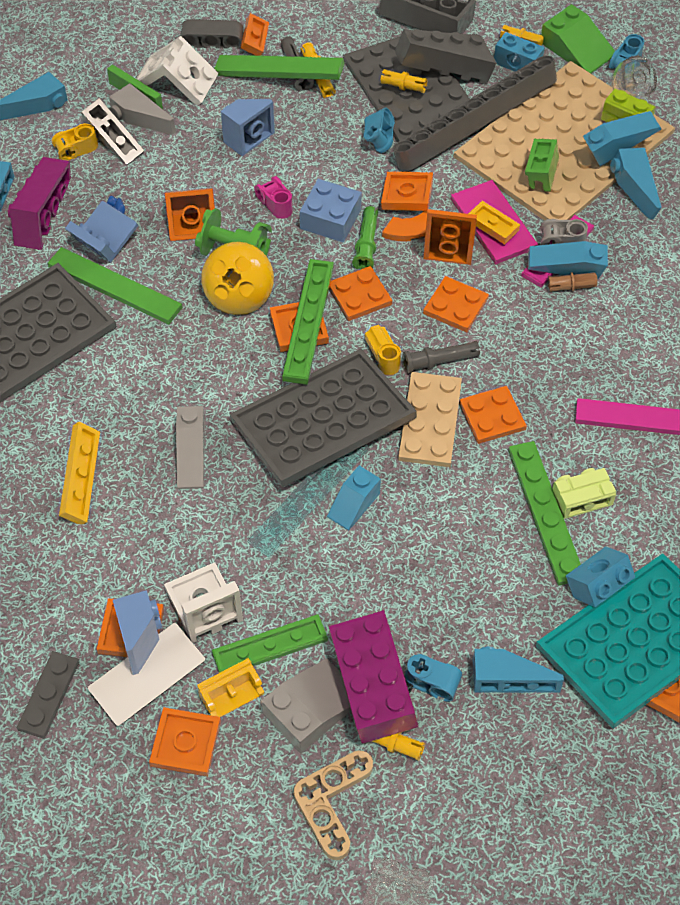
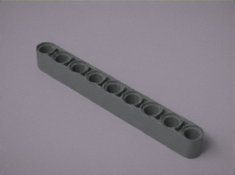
(475, 113)

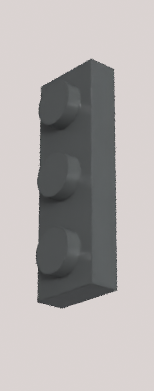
(48, 695)

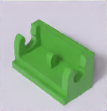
(542, 162)

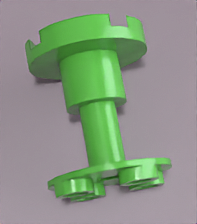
(213, 233)

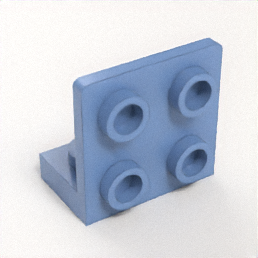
(104, 231)

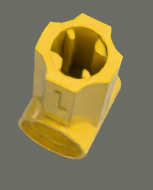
(385, 351)

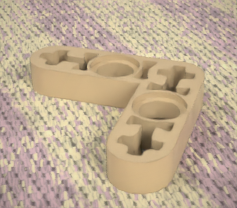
(320, 801)

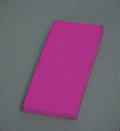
(489, 193)

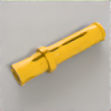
(324, 84)

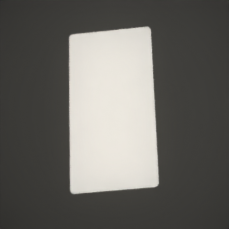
(125, 694)

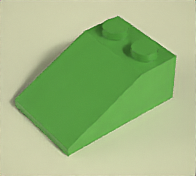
(577, 39)

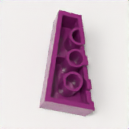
(38, 202)

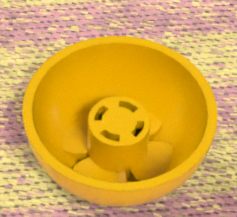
(250, 275)

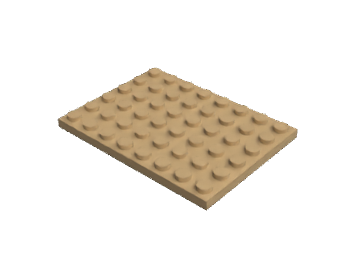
(561, 113)

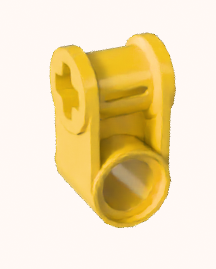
(77, 141)

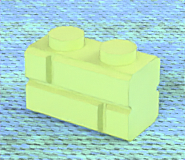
(584, 492)

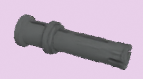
(290, 49)
(429, 357)

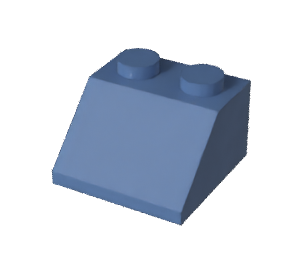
(247, 123)
(139, 626)

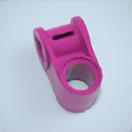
(275, 197)

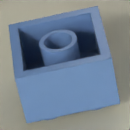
(330, 210)

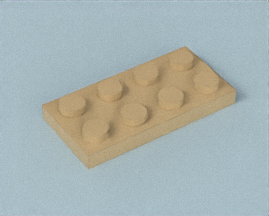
(431, 434)

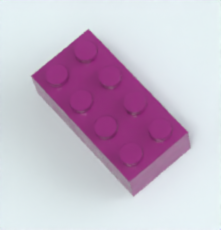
(373, 677)

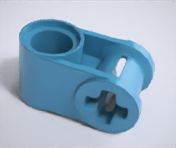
(631, 46)
(380, 129)
(435, 678)

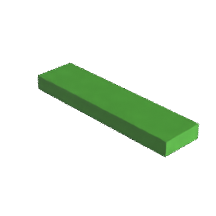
(272, 643)

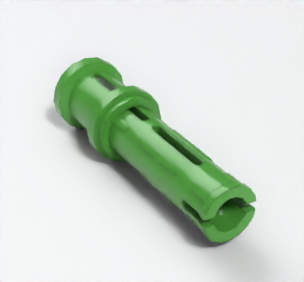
(365, 246)

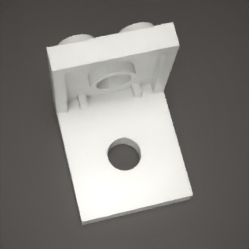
(175, 63)
(209, 611)

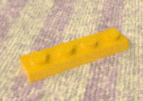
(79, 473)

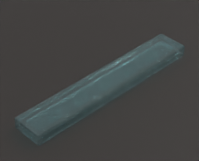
(303, 502)

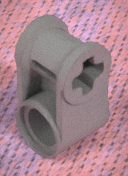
(563, 231)

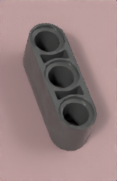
(212, 33)

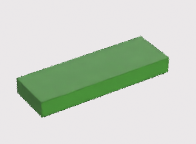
(120, 79)

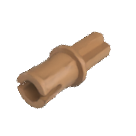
(572, 281)

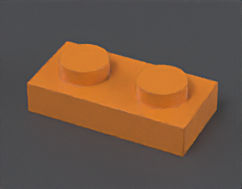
(254, 35)

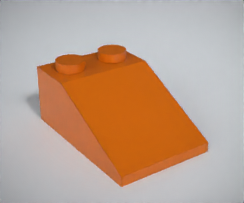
(449, 236)

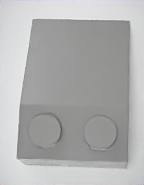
(308, 704)

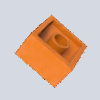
(186, 211)

